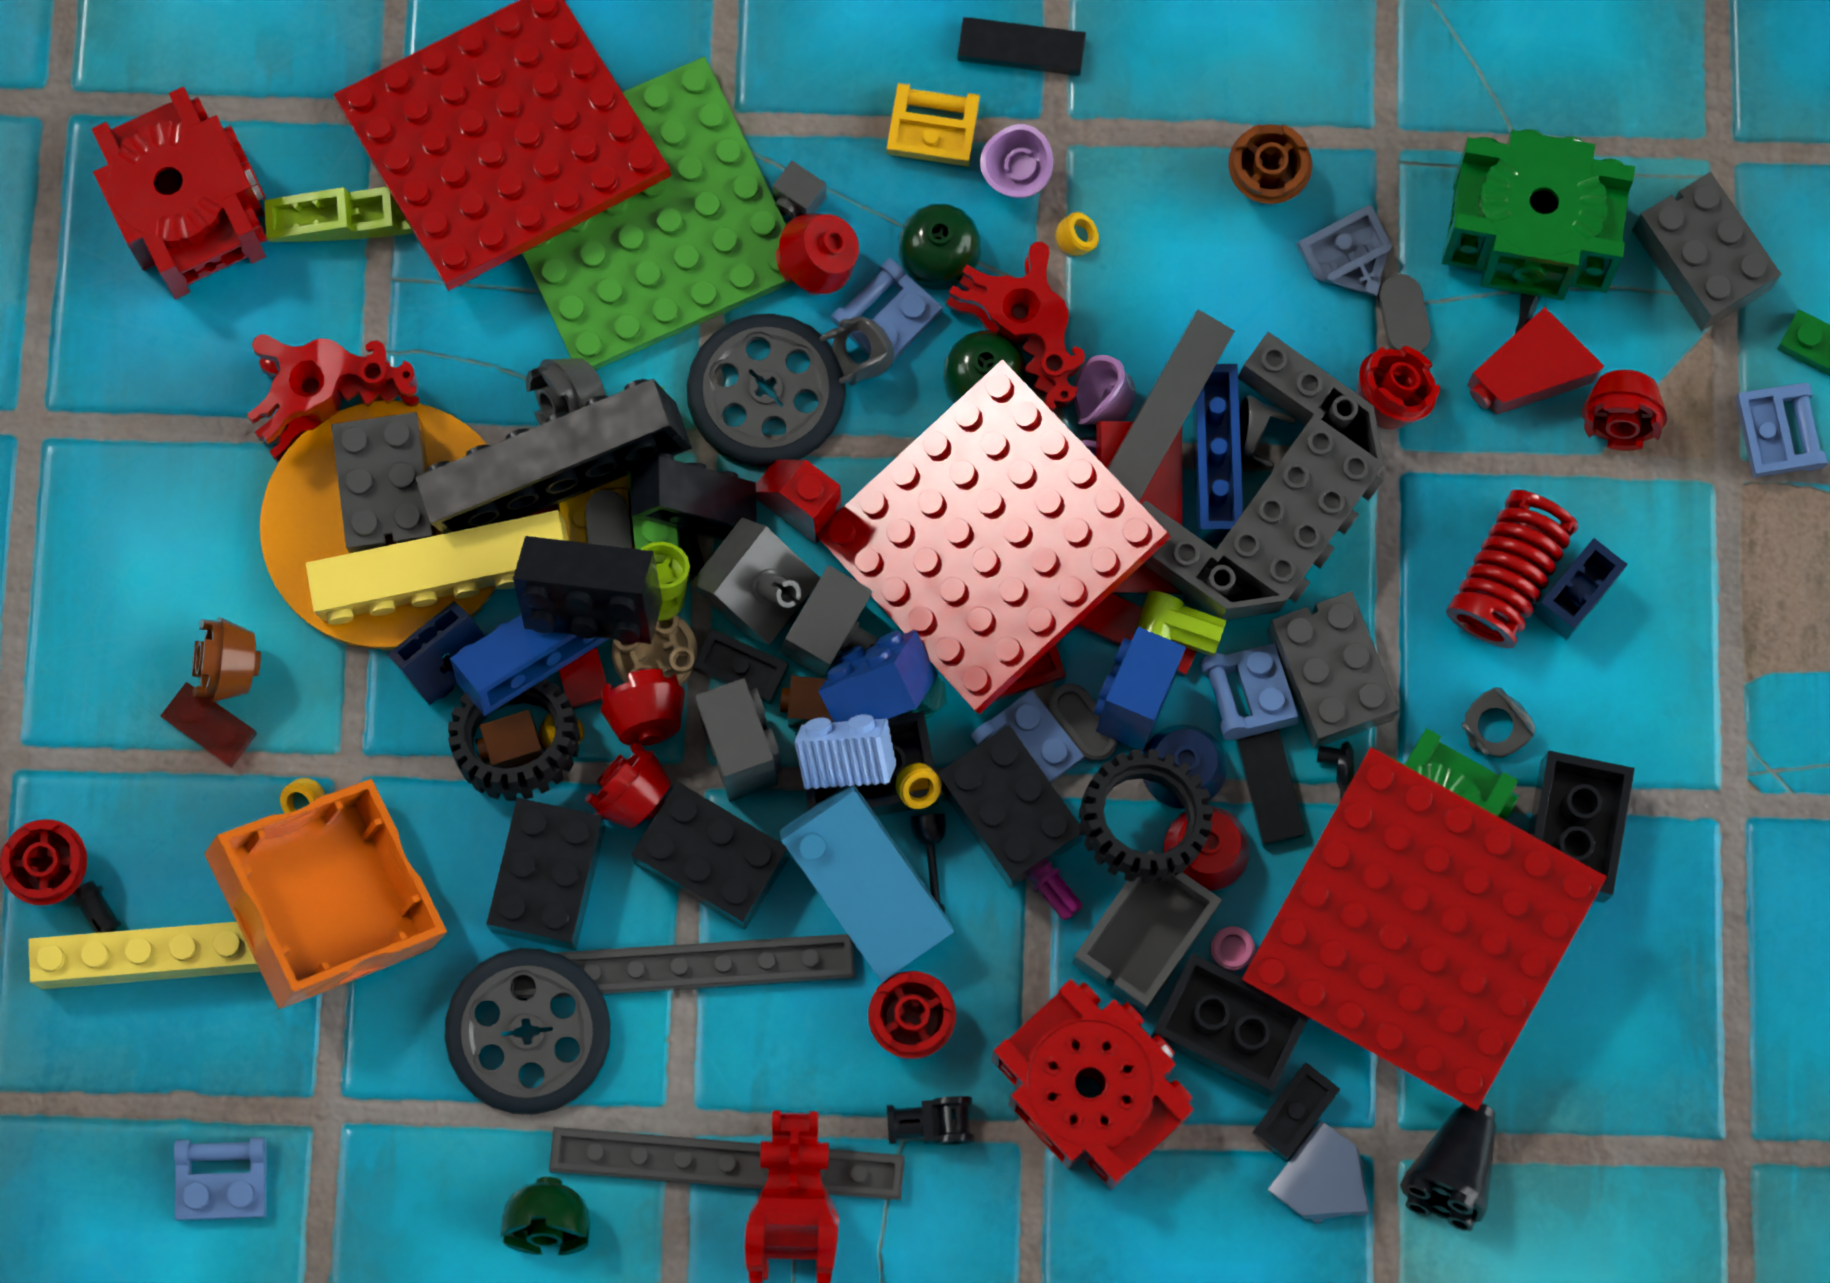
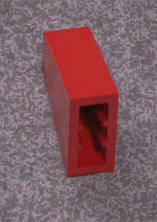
(1533, 366)
(800, 495)

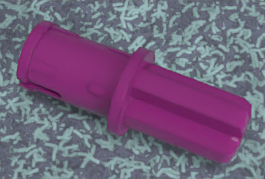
(1056, 891)

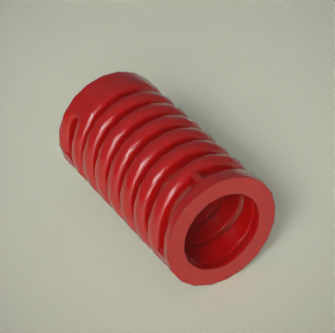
(1511, 569)

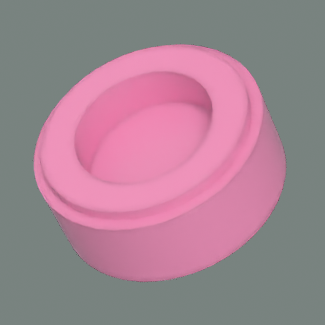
(1232, 948)

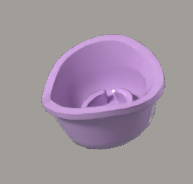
(1017, 161)
(1103, 391)

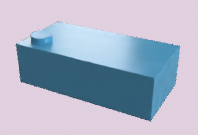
(866, 881)

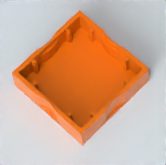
(324, 893)

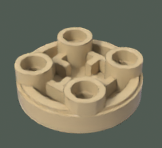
(671, 650)

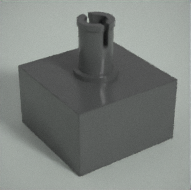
(755, 581)
(828, 623)

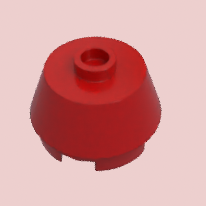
(817, 252)
(1397, 386)
(1624, 410)
(644, 708)
(631, 788)
(1223, 854)
(43, 862)
(912, 1014)

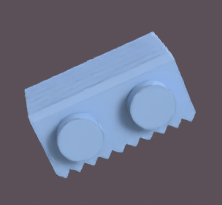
(845, 752)

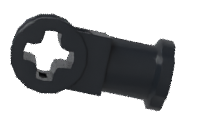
(933, 1120)

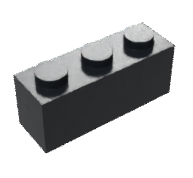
(690, 496)

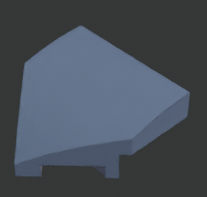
(1348, 252)
(1323, 1178)

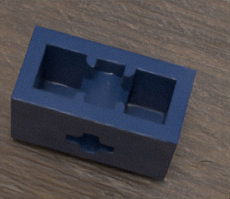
(1580, 589)
(421, 653)

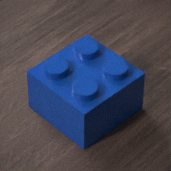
(879, 679)
(1137, 687)

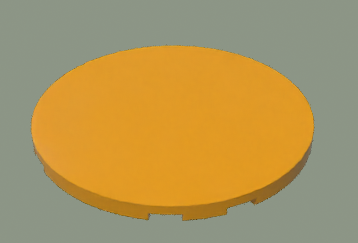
(305, 522)

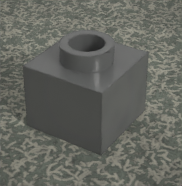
(798, 191)

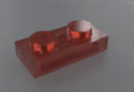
(209, 725)

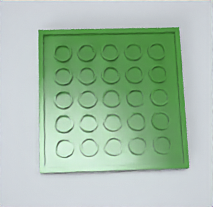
(674, 248)

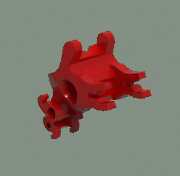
(1027, 314)
(315, 379)
(794, 1209)

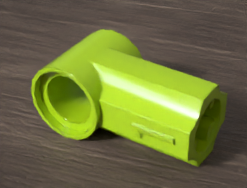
(1172, 620)

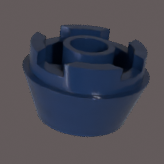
(1196, 749)

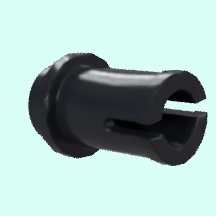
(95, 908)

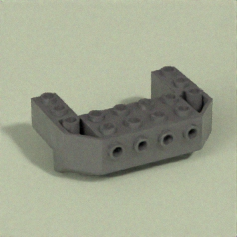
(1297, 506)

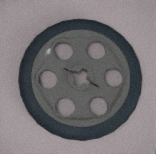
(728, 349)
(492, 982)

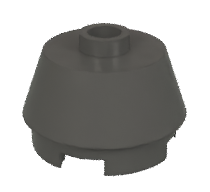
(563, 386)

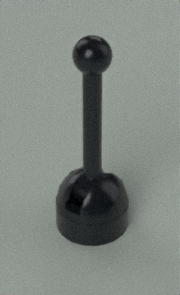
(930, 830)

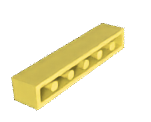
(425, 568)
(139, 955)

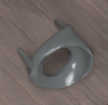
(881, 349)
(1253, 421)
(1522, 730)

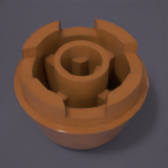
(1270, 163)
(224, 660)

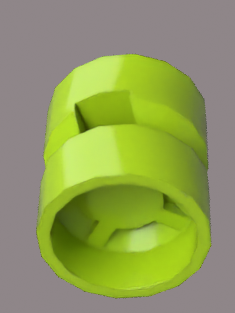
(673, 575)

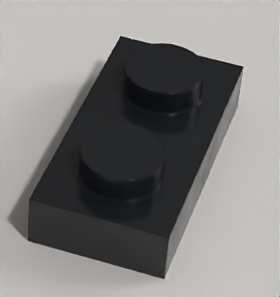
(732, 660)
(1296, 1111)

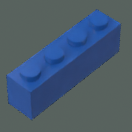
(1217, 454)
(513, 662)

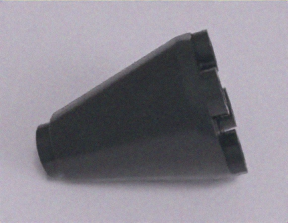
(1454, 1169)

